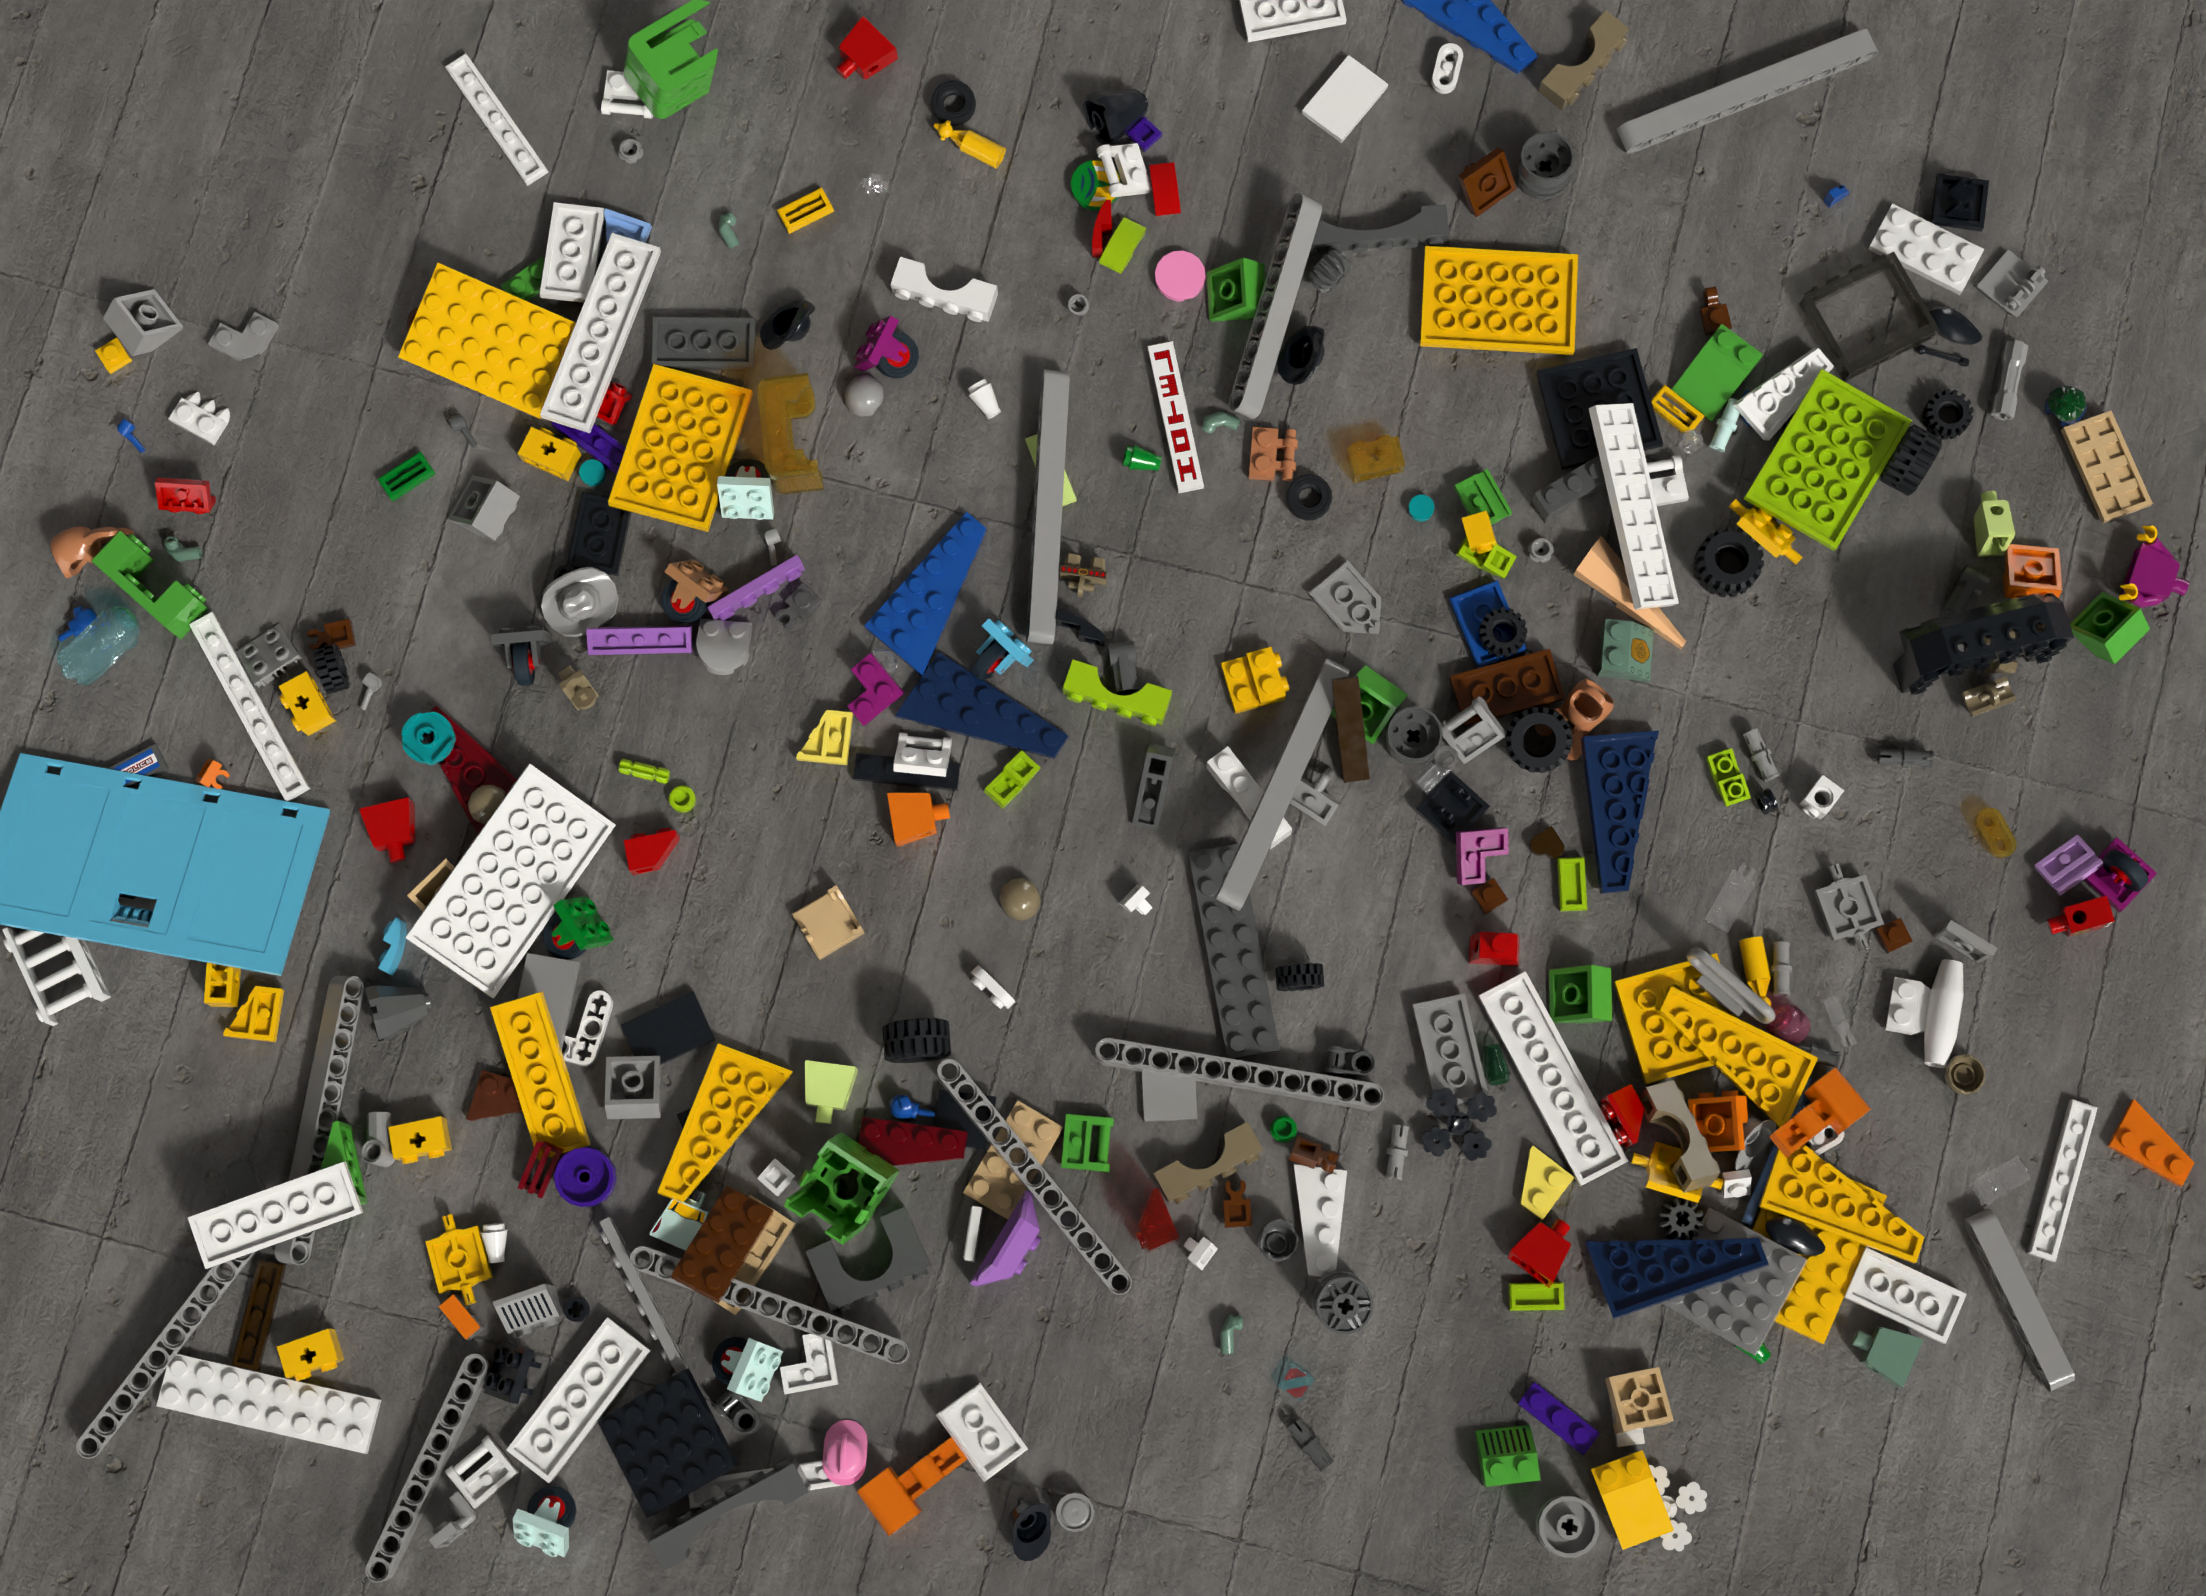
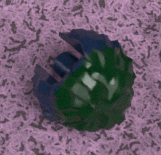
(2066, 404)

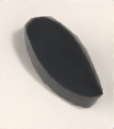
(1955, 326)
(1794, 1236)

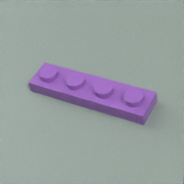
(750, 592)
(639, 640)

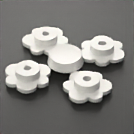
(1682, 1502)

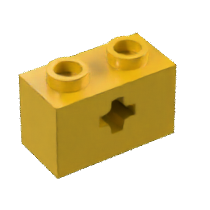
(559, 463)
(303, 689)
(222, 986)
(404, 1137)
(294, 1354)

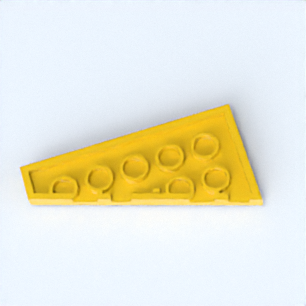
(1753, 1060)
(725, 1105)
(1828, 1200)

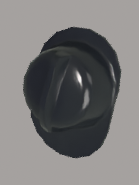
(1030, 1529)

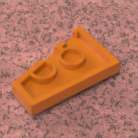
(2149, 1145)

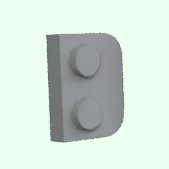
(723, 645)

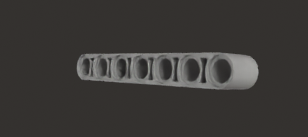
(2019, 1300)

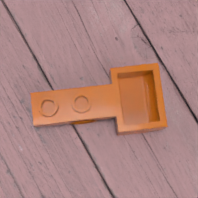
(1832, 1103)
(893, 1497)

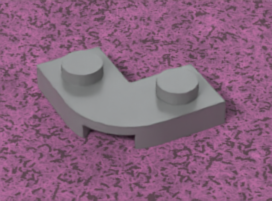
(246, 344)

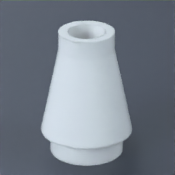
(984, 398)
(494, 1240)

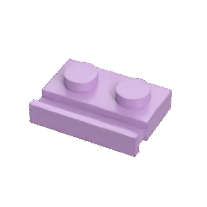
(2068, 865)

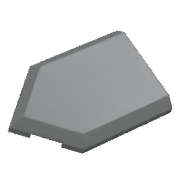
(1349, 600)

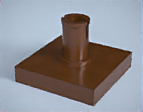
(1486, 181)

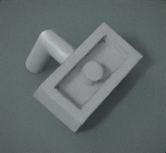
(1313, 800)
(450, 1531)

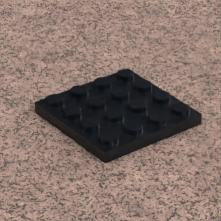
(1601, 380)
(667, 1443)

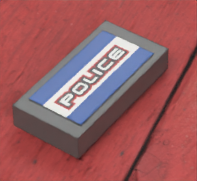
(146, 762)

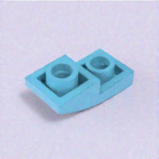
(394, 935)

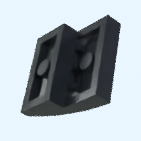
(951, 1116)

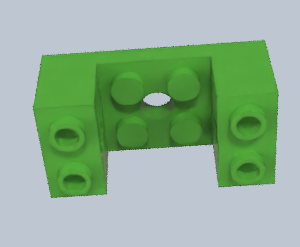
(125, 561)

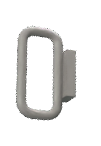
(1727, 988)

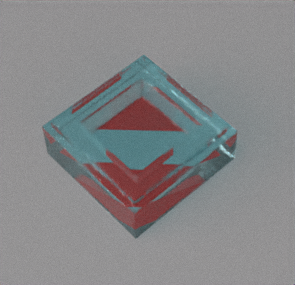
(1295, 1382)

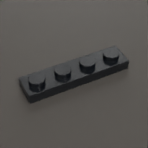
(880, 770)

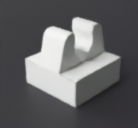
(1136, 900)
(1200, 1252)

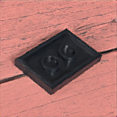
(598, 535)
(669, 1029)

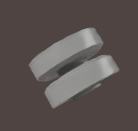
(1582, 1531)

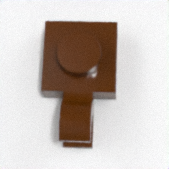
(1713, 314)

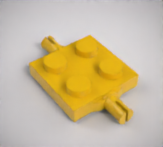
(1766, 531)
(1660, 1172)
(459, 1259)

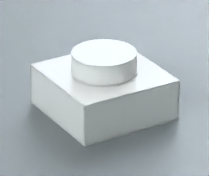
(776, 1177)
(1736, 1183)

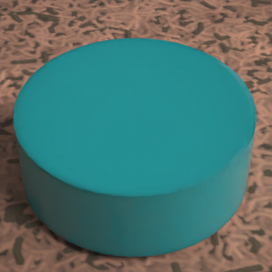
(592, 473)
(1421, 508)

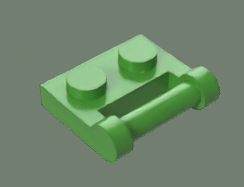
(1078, 1139)

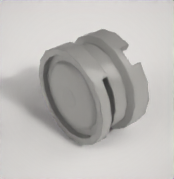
(1075, 1512)

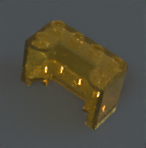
(779, 402)

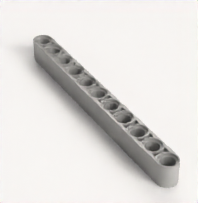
(1747, 91)
(1047, 507)
(1280, 788)
(1251, 1069)
(327, 1107)
(1046, 1182)
(781, 1314)
(150, 1366)

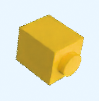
(1479, 532)

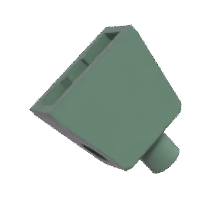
(1888, 1353)

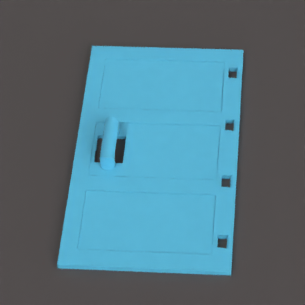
(221, 872)

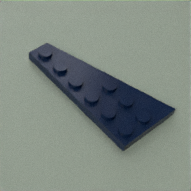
(963, 705)
(1617, 791)
(1656, 1271)

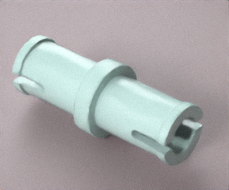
(1725, 426)

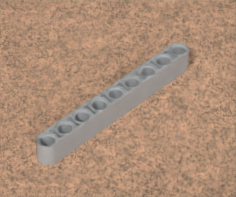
(1275, 306)
(418, 1476)

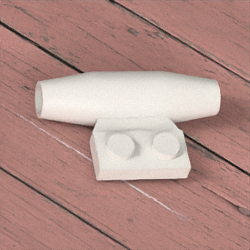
(1932, 1011)

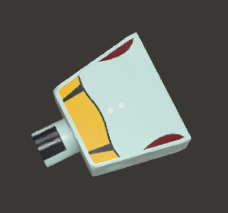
(681, 1221)

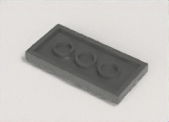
(704, 343)

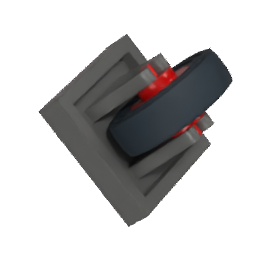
(522, 650)

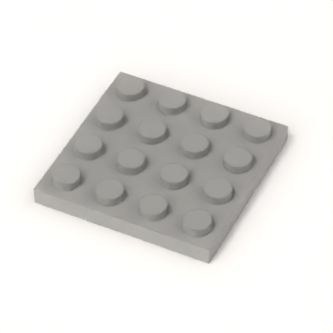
(1745, 1305)

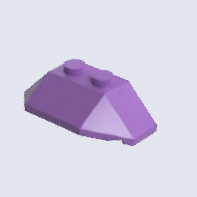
(1011, 1245)

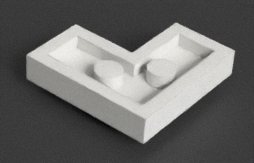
(816, 1372)

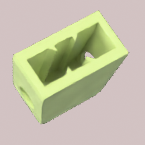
(1993, 526)
(828, 1087)

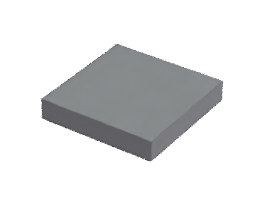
(1965, 942)
(1169, 1097)

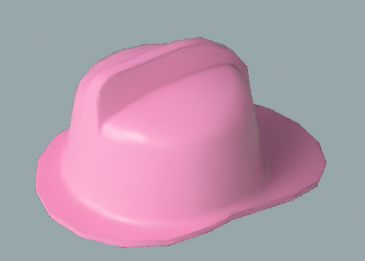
(845, 1452)

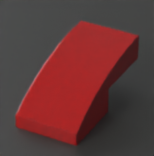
(1165, 189)
(1102, 225)

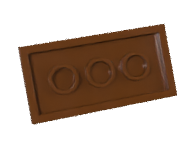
(1509, 685)
(722, 1244)

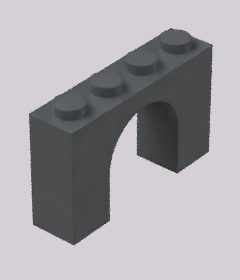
(907, 1261)

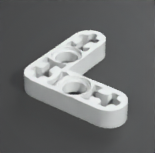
(576, 1044)

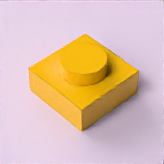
(113, 355)

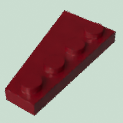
(911, 1143)

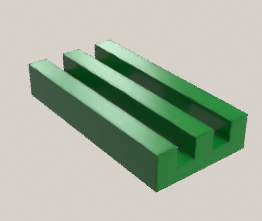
(412, 483)

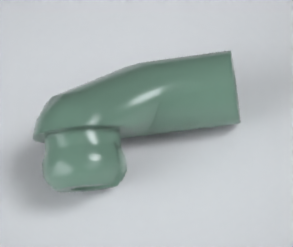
(726, 231)
(1220, 418)
(180, 552)
(1227, 1333)

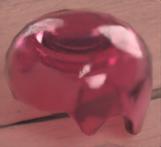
(1789, 1024)

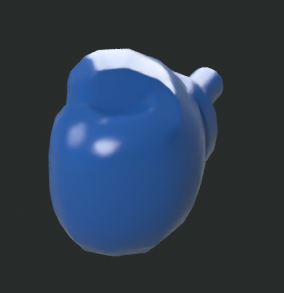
(82, 618)
(903, 1108)

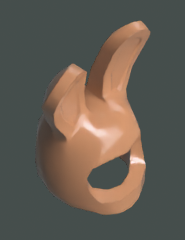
(79, 545)
(1585, 708)

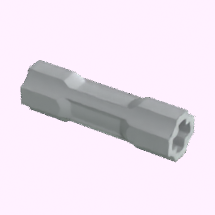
(2006, 397)

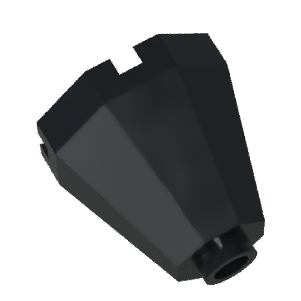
(1114, 112)

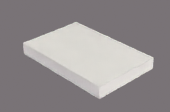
(1345, 99)
(982, 1432)

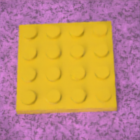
(1656, 1042)

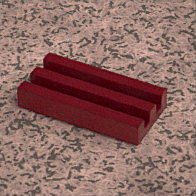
(532, 1187)

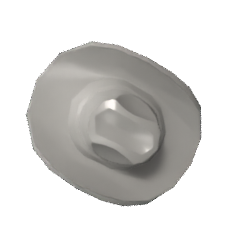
(579, 601)

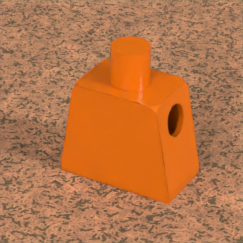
(914, 816)

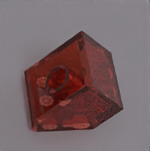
(1156, 1225)

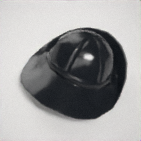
(787, 324)
(1293, 359)

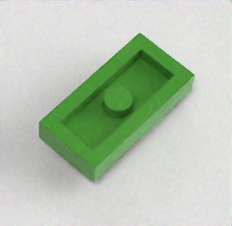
(527, 282)

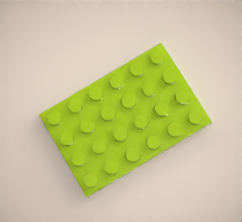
(1828, 460)

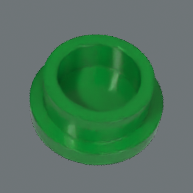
(1283, 1128)

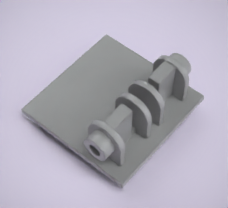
(2013, 283)
(268, 655)

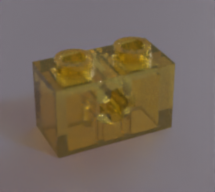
(1365, 468)

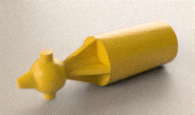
(973, 144)
(1756, 966)

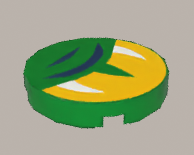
(1091, 185)

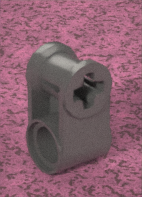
(1347, 1062)
(735, 1410)

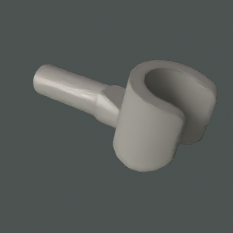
(772, 537)
(373, 683)

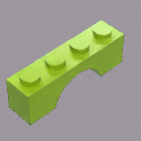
(1147, 704)

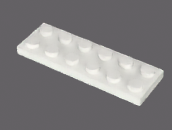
(275, 1215)
(578, 1400)

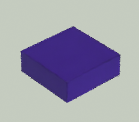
(1144, 134)

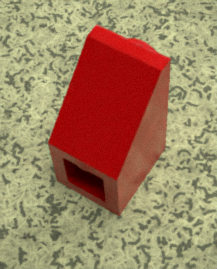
(650, 851)

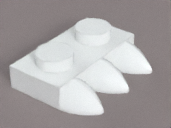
(200, 419)

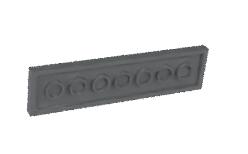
(1233, 960)

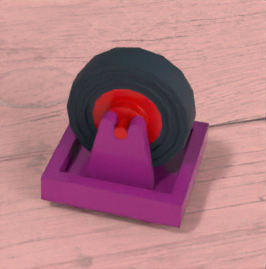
(889, 351)
(2121, 875)

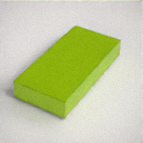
(1572, 884)
(1535, 1297)

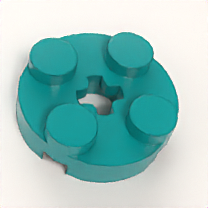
(430, 752)

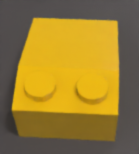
(1632, 1499)

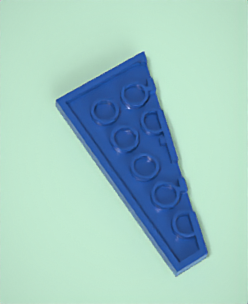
(1482, 26)
(923, 603)

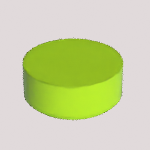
(682, 799)

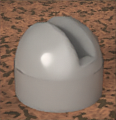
(1076, 310)

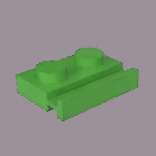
(1482, 494)

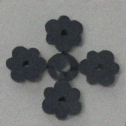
(1459, 1123)

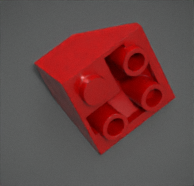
(1625, 1114)

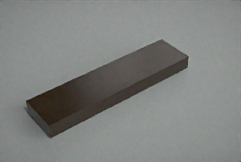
(1350, 729)
(258, 1315)

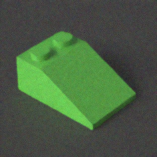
(1717, 372)
(342, 1148)

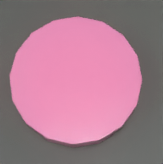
(1180, 276)

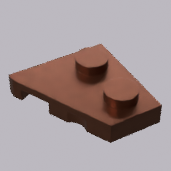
(493, 1097)

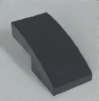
(1088, 632)

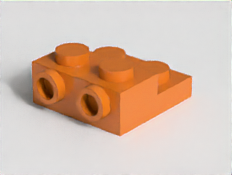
(2031, 571)
(1721, 1119)

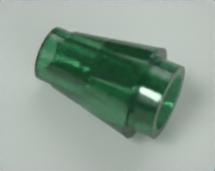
(1495, 1066)

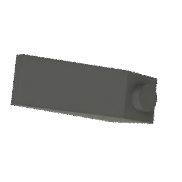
(1153, 786)

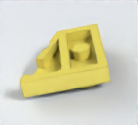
(829, 740)
(1542, 1183)

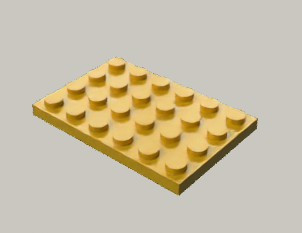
(1499, 300)
(487, 340)
(680, 447)
(1823, 1280)

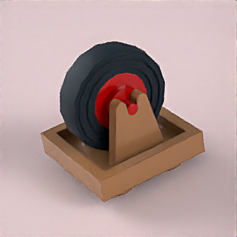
(690, 591)

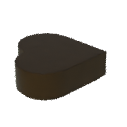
(1547, 844)

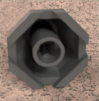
(396, 1009)

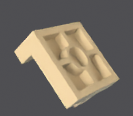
(828, 923)
(1638, 1400)

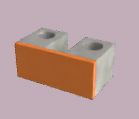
(456, 1312)

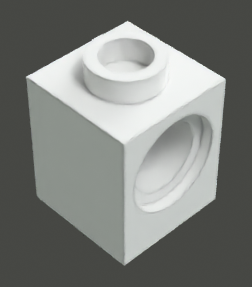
(1828, 790)

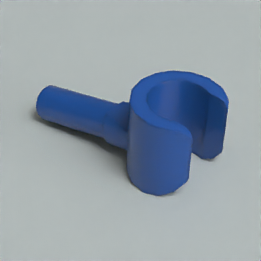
(125, 429)

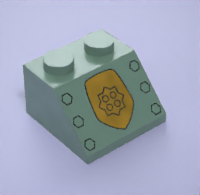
(1625, 650)

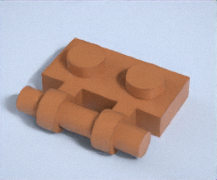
(1264, 451)

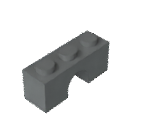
(1563, 492)

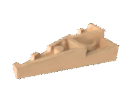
(1607, 575)

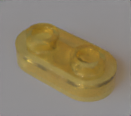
(1996, 832)

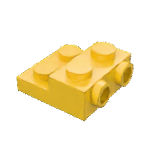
(1255, 680)

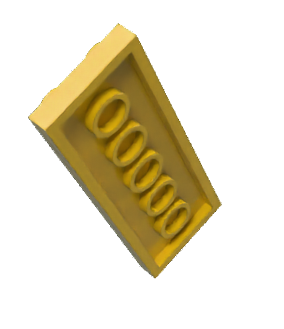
(540, 1073)

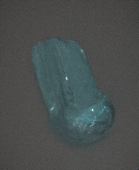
(100, 645)

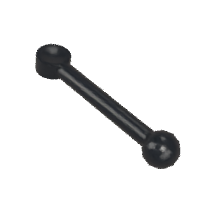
(1921, 349)

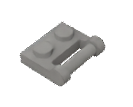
(1477, 737)

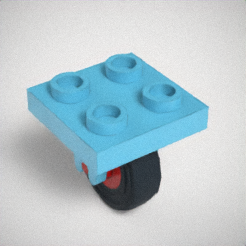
(999, 651)

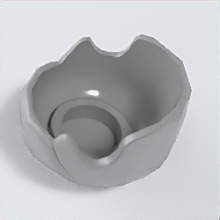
(864, 395)

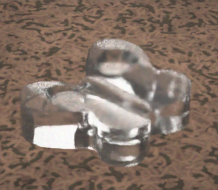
(874, 184)

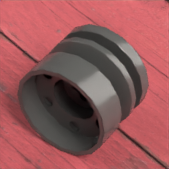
(1545, 165)
(1413, 720)
(1335, 1288)

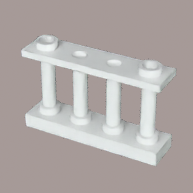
(83, 964)

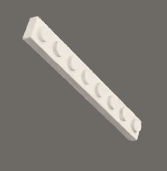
(249, 706)

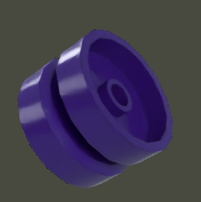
(571, 1185)

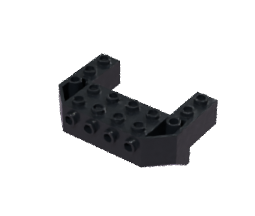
(1933, 646)

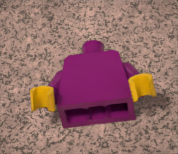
(2151, 573)

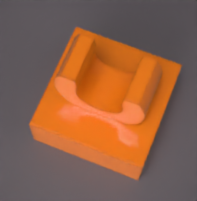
(209, 772)

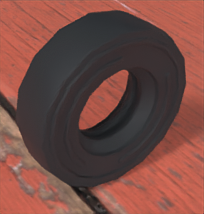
(953, 88)
(1308, 512)

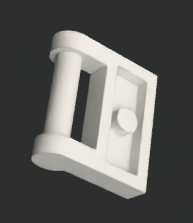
(619, 88)
(1130, 168)
(1670, 488)
(922, 760)
(487, 1478)

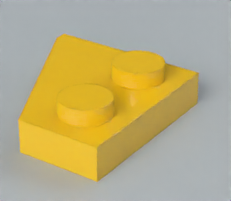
(258, 1016)

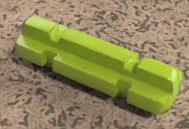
(644, 771)

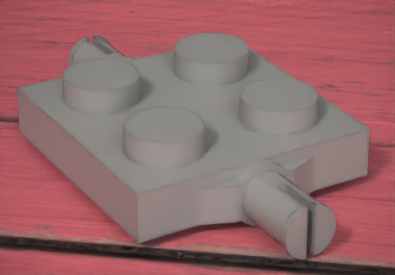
(1848, 907)

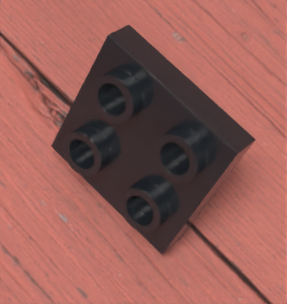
(1959, 202)
(1452, 807)
(509, 1372)

